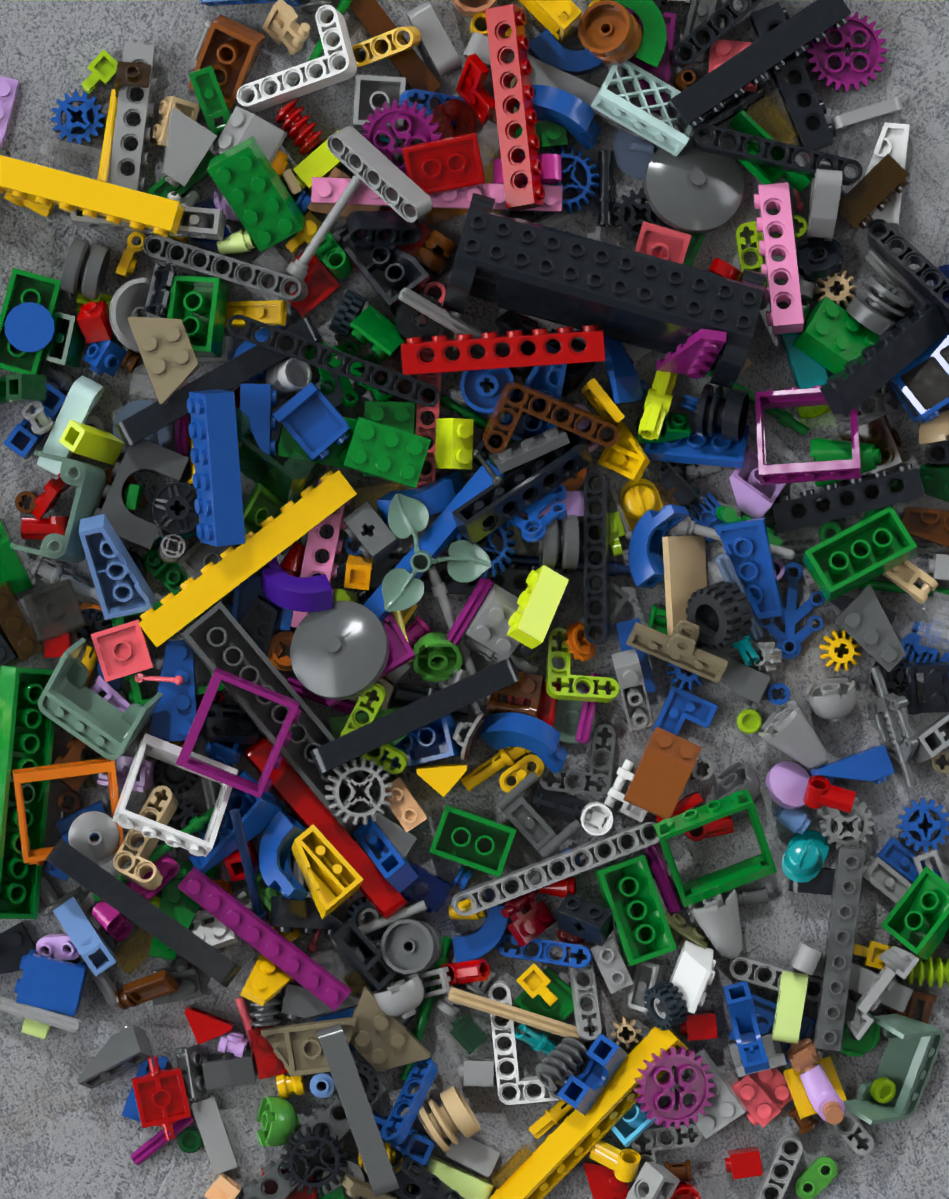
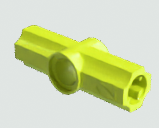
(657, 404)

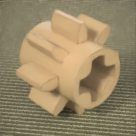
(631, 1036)

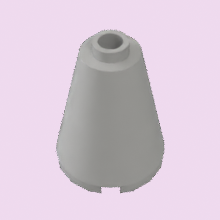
(794, 735)
(721, 922)

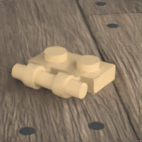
(283, 28)

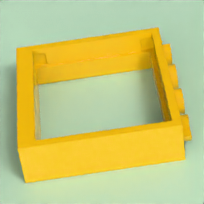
(555, 16)

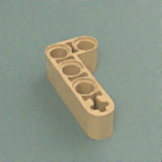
(153, 808)

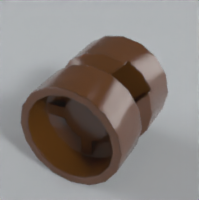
(429, 259)

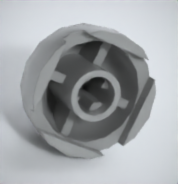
(832, 698)
(401, 996)

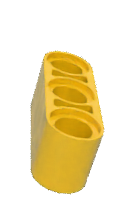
(395, 45)

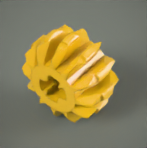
(844, 658)

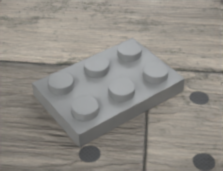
(724, 1106)

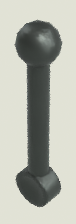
(497, 480)

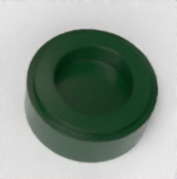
(190, 1140)

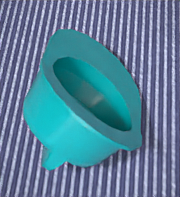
(804, 856)

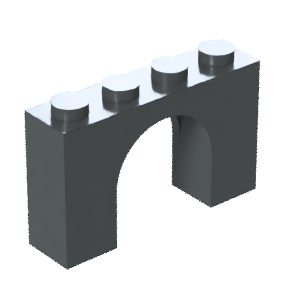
(140, 457)

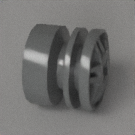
(882, 301)

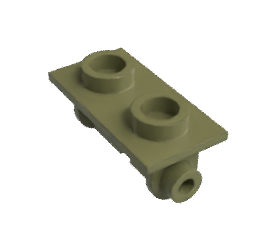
(681, 928)

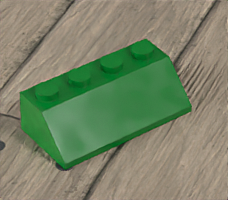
(636, 910)

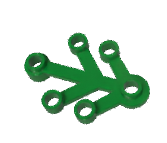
(345, 382)

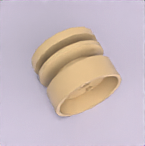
(449, 1118)

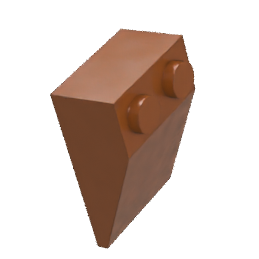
(232, 53)
(662, 773)

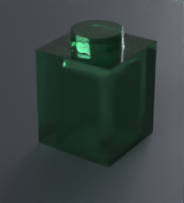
(468, 1032)

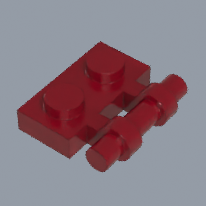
(532, 922)

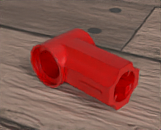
(37, 529)
(821, 794)
(715, 828)
(467, 971)

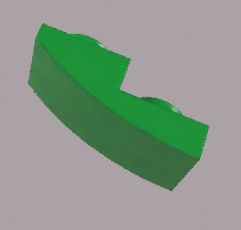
(673, 428)
(169, 574)

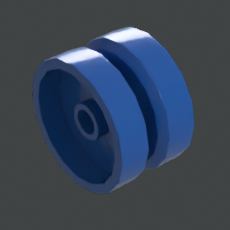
(473, 390)

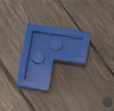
(684, 705)

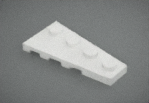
(894, 142)

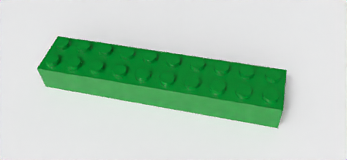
(24, 743)

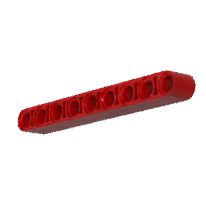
(312, 811)

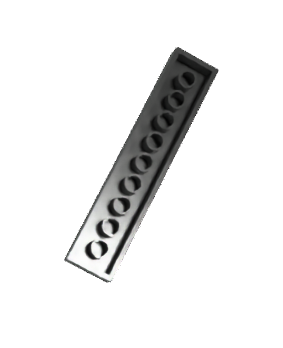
(226, 645)

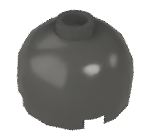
(737, 778)

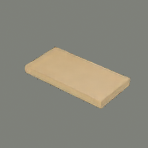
(683, 574)

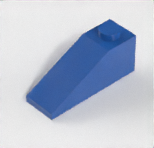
(864, 766)
(385, 855)

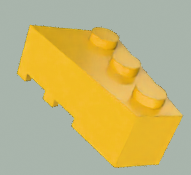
(324, 871)

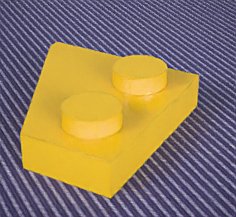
(625, 456)

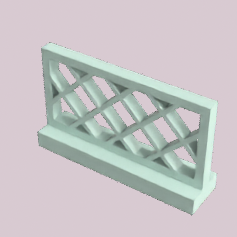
(640, 119)

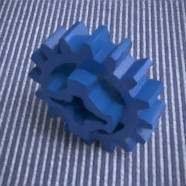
(72, 126)
(923, 813)

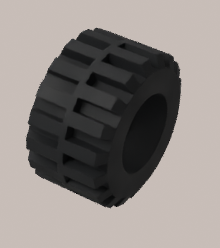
(720, 614)

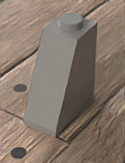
(184, 148)

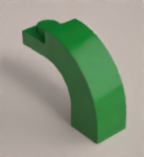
(653, 30)

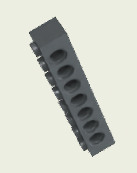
(839, 948)
(273, 1171)

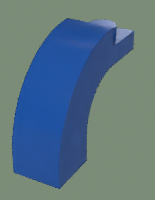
(573, 62)
(568, 111)
(434, 496)
(646, 544)
(526, 732)
(276, 855)
(479, 942)
(745, 1027)

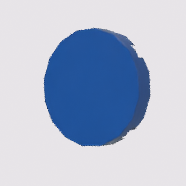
(29, 327)

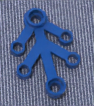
(535, 529)
(792, 616)

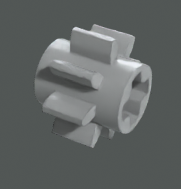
(769, 656)

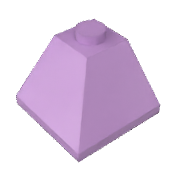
(749, 494)

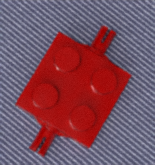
(161, 1097)

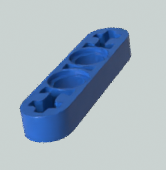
(545, 948)
(398, 1126)

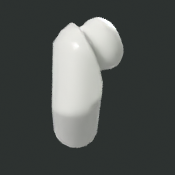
(189, 200)

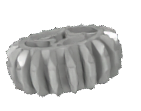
(350, 799)

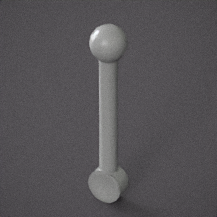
(192, 62)
(627, 531)

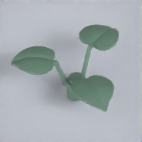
(400, 587)

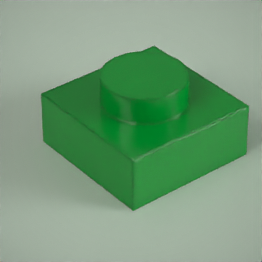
(133, 496)

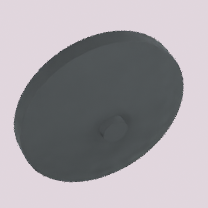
(694, 189)
(339, 651)

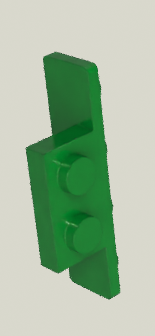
(766, 175)

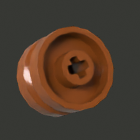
(610, 32)

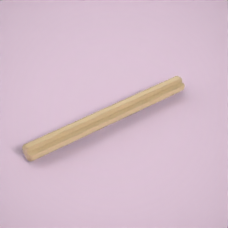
(514, 1013)

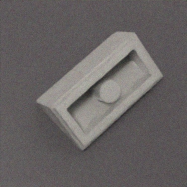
(646, 975)
(473, 1155)

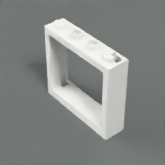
(169, 753)

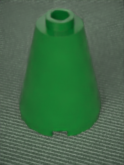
(831, 450)

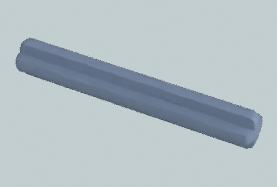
(729, 575)

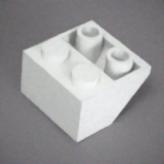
(693, 974)

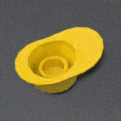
(638, 499)

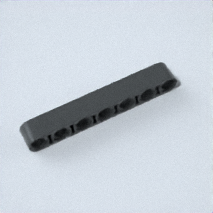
(236, 270)
(358, 1110)

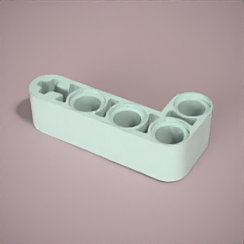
(77, 406)

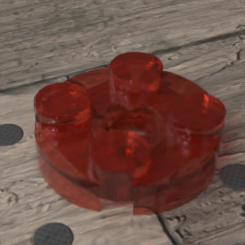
(455, 110)

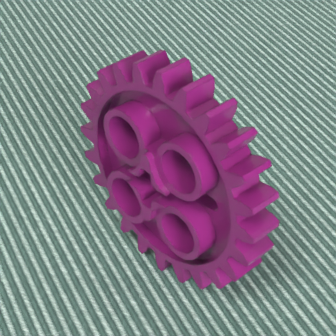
(848, 74)
(419, 127)
(696, 1084)

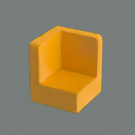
(358, 572)

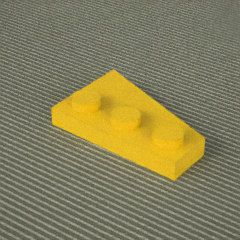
(264, 981)

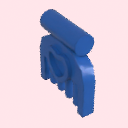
(706, 517)
(912, 641)

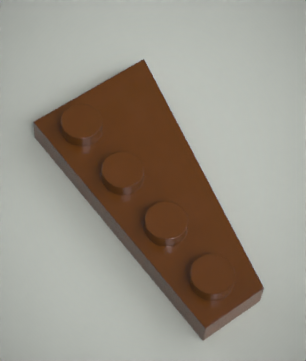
(927, 524)

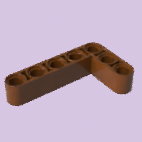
(546, 413)

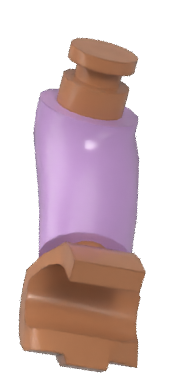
(815, 1081)

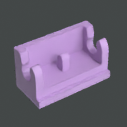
(144, 777)

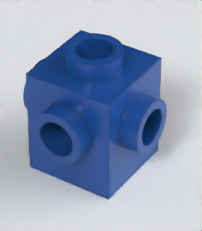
(104, 357)
(224, 753)

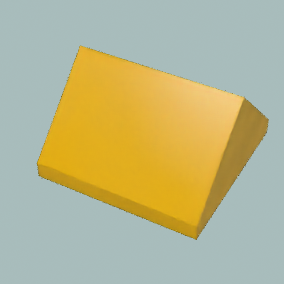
(443, 776)

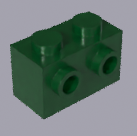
(67, 341)

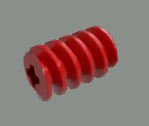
(299, 127)

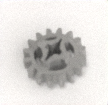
(841, 831)

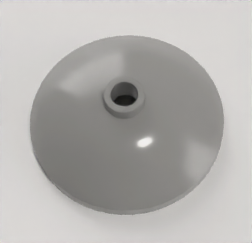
(125, 303)

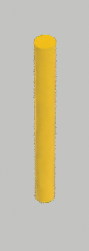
(108, 139)

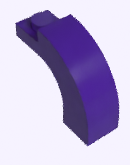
(293, 592)

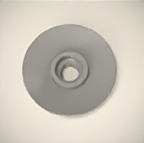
(90, 823)

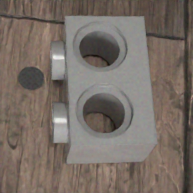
(611, 965)

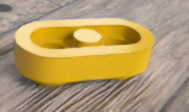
(520, 771)

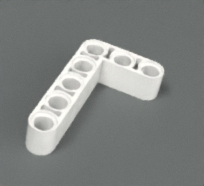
(306, 71)
(510, 1054)

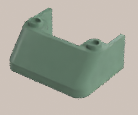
(90, 485)
(88, 714)
(906, 1063)

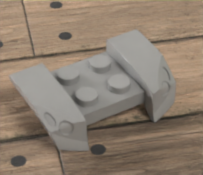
(897, 962)

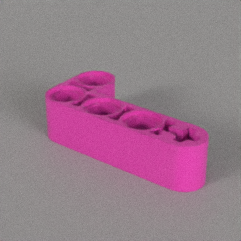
(115, 922)

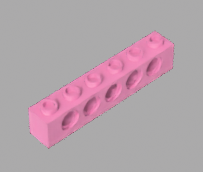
(778, 197)
(316, 542)

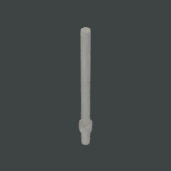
(439, 590)

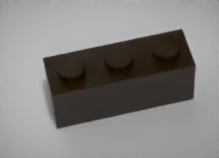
(873, 193)
(17, 624)

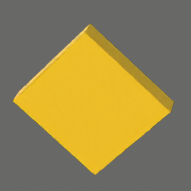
(601, 402)
(798, 1092)

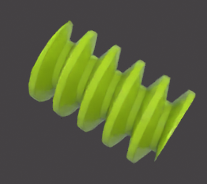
(930, 971)

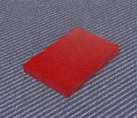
(445, 163)

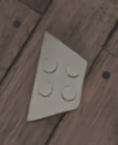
(165, 353)
(383, 1037)
(300, 1046)

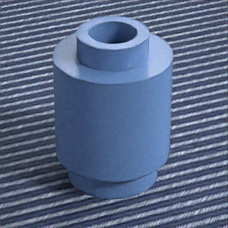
(794, 820)
(317, 1089)

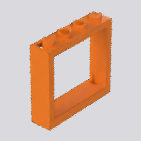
(57, 771)

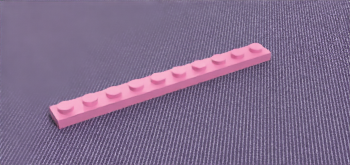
(330, 189)

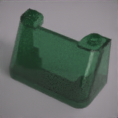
(282, 481)

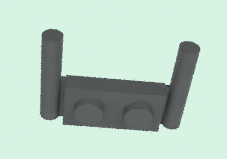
(530, 822)

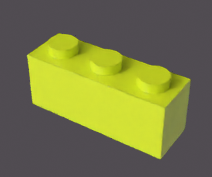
(537, 606)

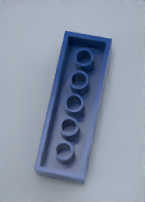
(216, 467)

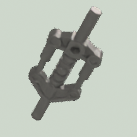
(898, 748)

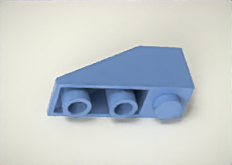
(85, 936)

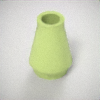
(236, 243)

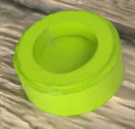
(749, 721)
(883, 1090)

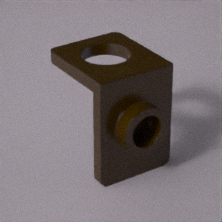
(132, 75)

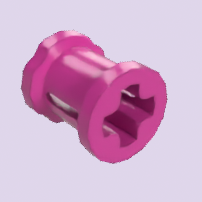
(416, 630)

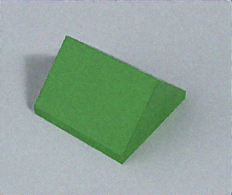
(259, 507)

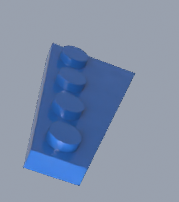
(701, 450)
(752, 557)
(178, 705)

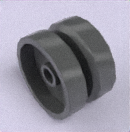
(85, 269)
(561, 542)
(425, 941)

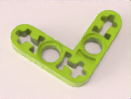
(756, 237)
(564, 678)
(353, 724)

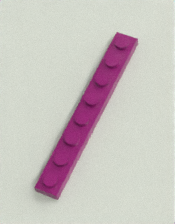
(264, 938)

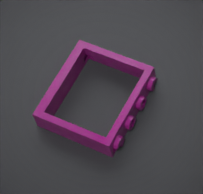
(809, 470)
(274, 758)

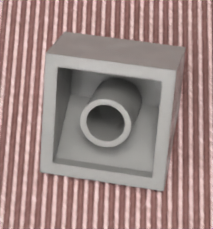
(245, 125)

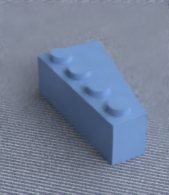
(113, 571)

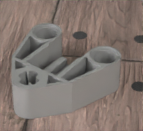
(823, 201)

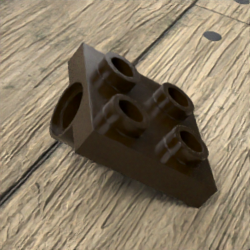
(884, 438)

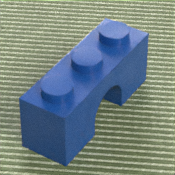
(22, 438)
(603, 1063)
(416, 1145)

